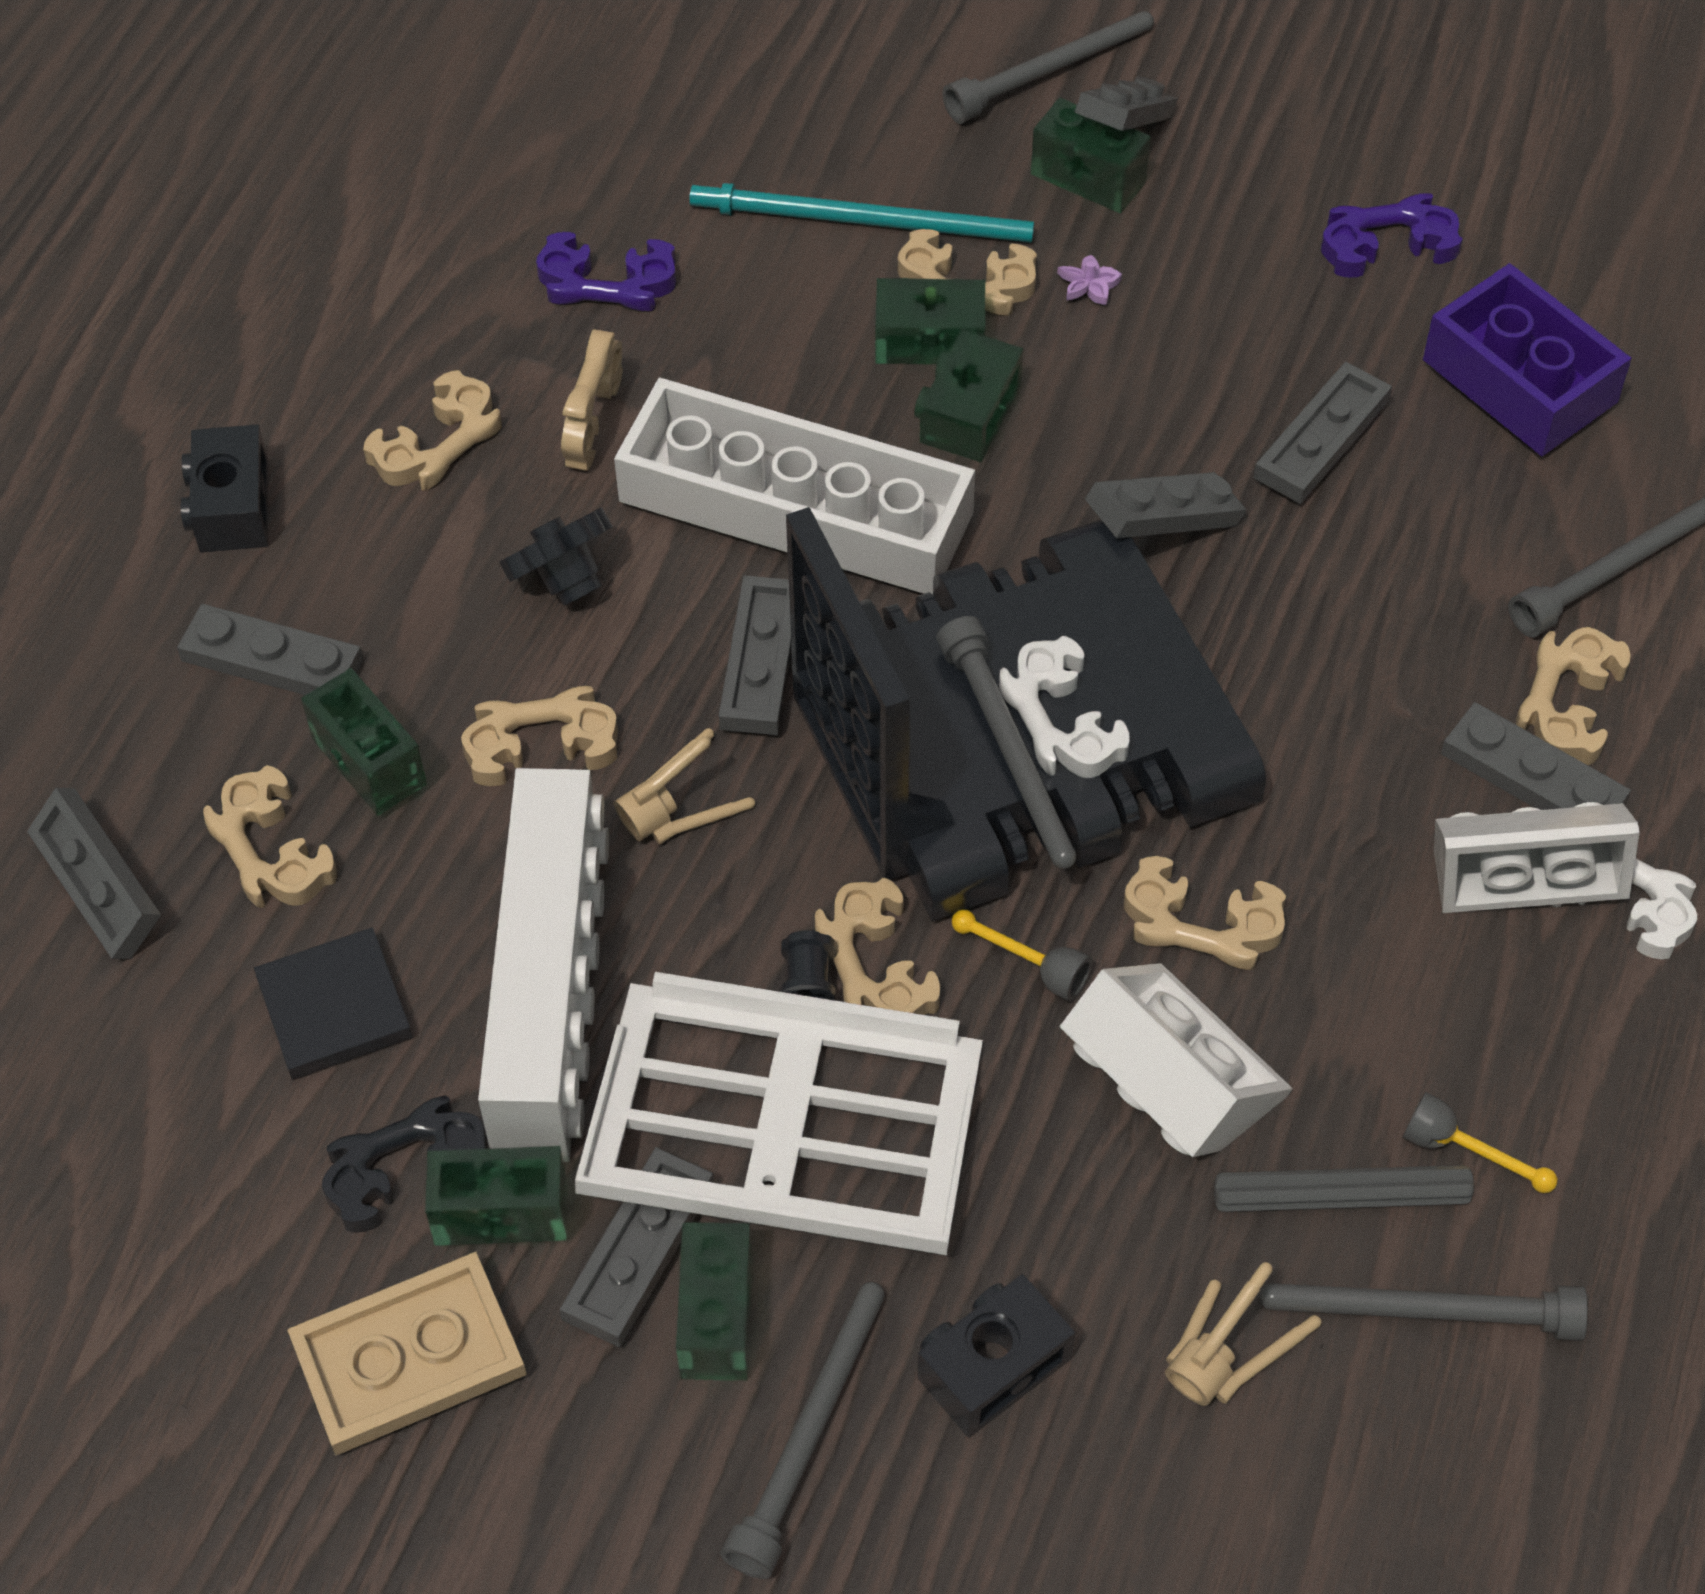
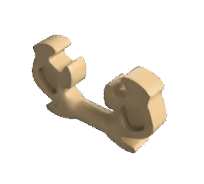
(1006, 279)
(598, 378)
(456, 401)
(1588, 655)
(588, 728)
(295, 876)
(860, 911)
(1256, 923)

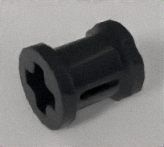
(808, 964)

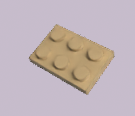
(406, 1353)

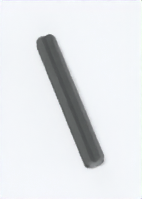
(1343, 1188)

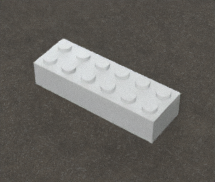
(750, 466)
(544, 962)

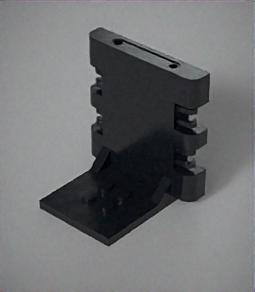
(918, 747)

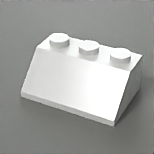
(1535, 857)
(1173, 1057)

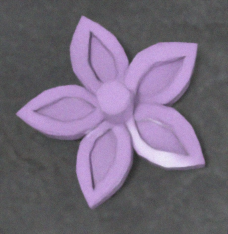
(1090, 280)

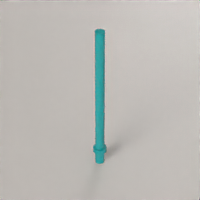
(731, 199)

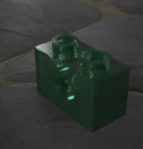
(1089, 156)
(925, 317)
(969, 395)
(364, 741)
(496, 1195)
(714, 1301)

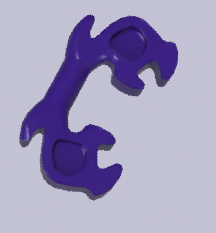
(1350, 247)
(563, 268)

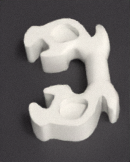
(1088, 748)
(1667, 916)

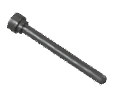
(968, 97)
(1539, 607)
(965, 646)
(1556, 1312)
(754, 1544)

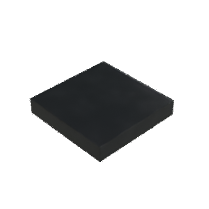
(332, 1003)

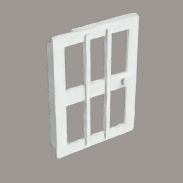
(801, 1029)

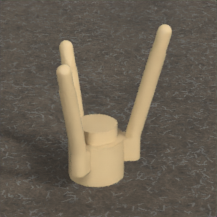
(650, 804)
(1202, 1366)

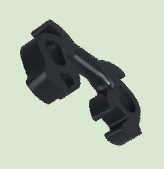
(353, 1187)

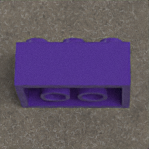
(1526, 359)

